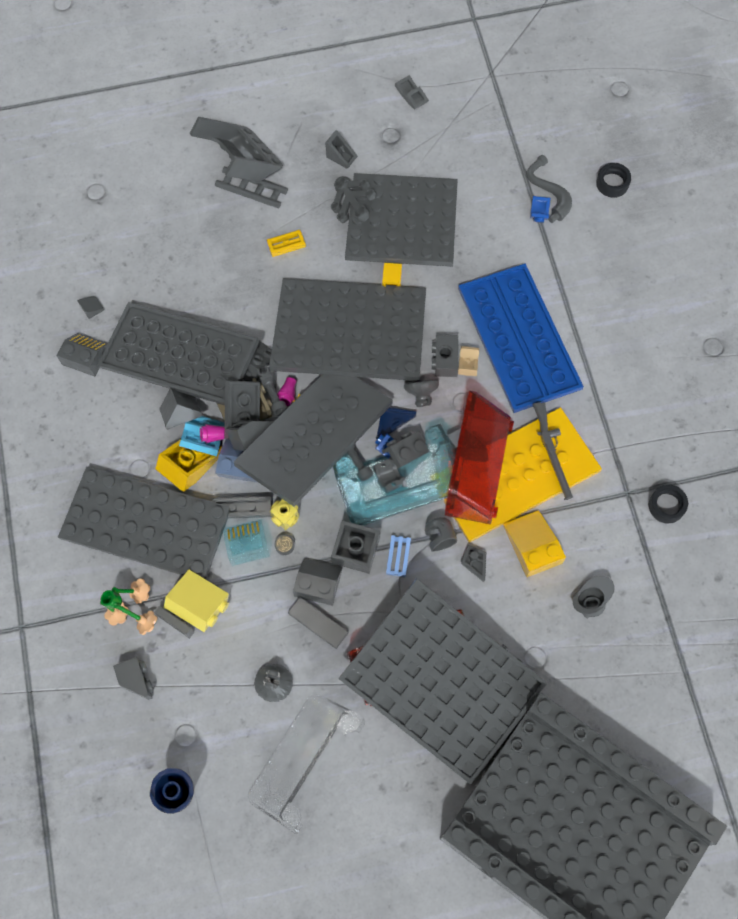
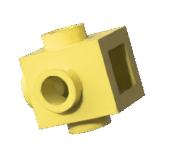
(282, 519)

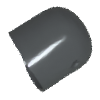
(447, 534)

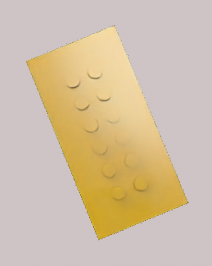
(528, 473)

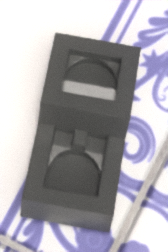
(411, 93)

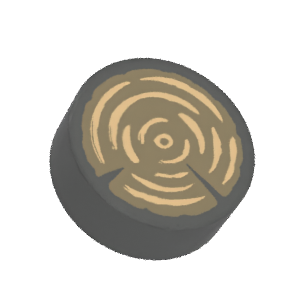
(284, 544)

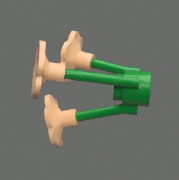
(117, 611)

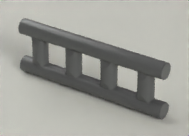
(240, 190)

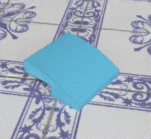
(191, 436)

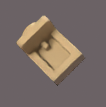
(468, 361)

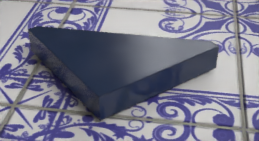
(394, 419)

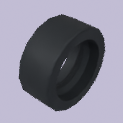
(613, 191)
(672, 490)

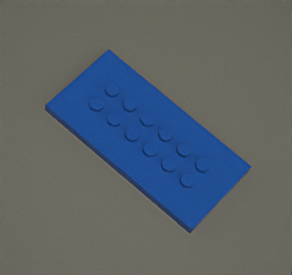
(520, 338)

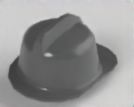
(593, 596)

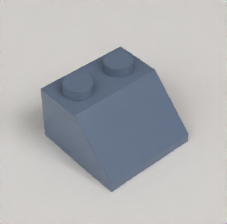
(225, 464)

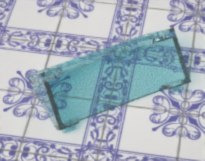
(425, 477)

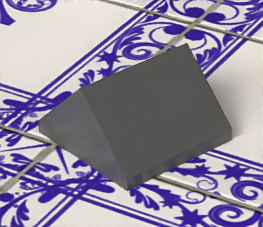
(179, 408)

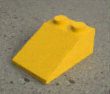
(184, 465)
(534, 543)

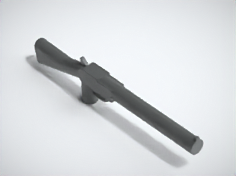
(540, 409)

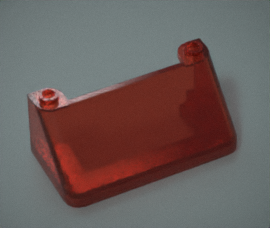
(478, 461)

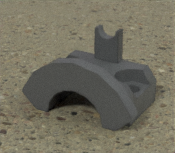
(389, 475)

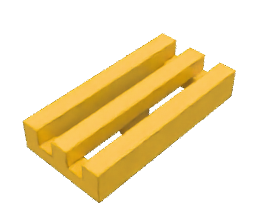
(286, 246)

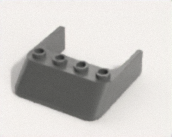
(248, 154)

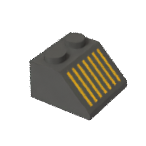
(81, 353)

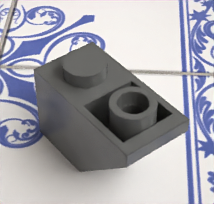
(132, 677)

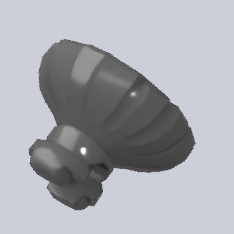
(422, 391)
(274, 690)

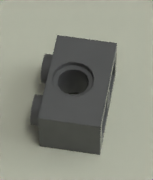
(445, 366)

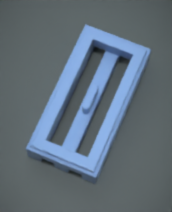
(400, 540)

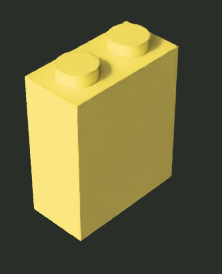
(196, 601)

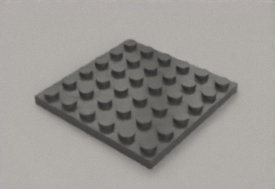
(406, 222)

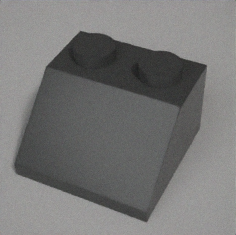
(317, 581)

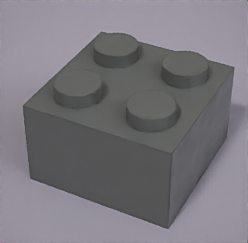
(355, 547)

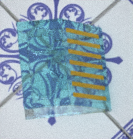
(246, 543)

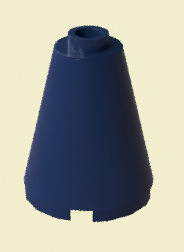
(171, 790)

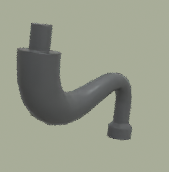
(564, 198)

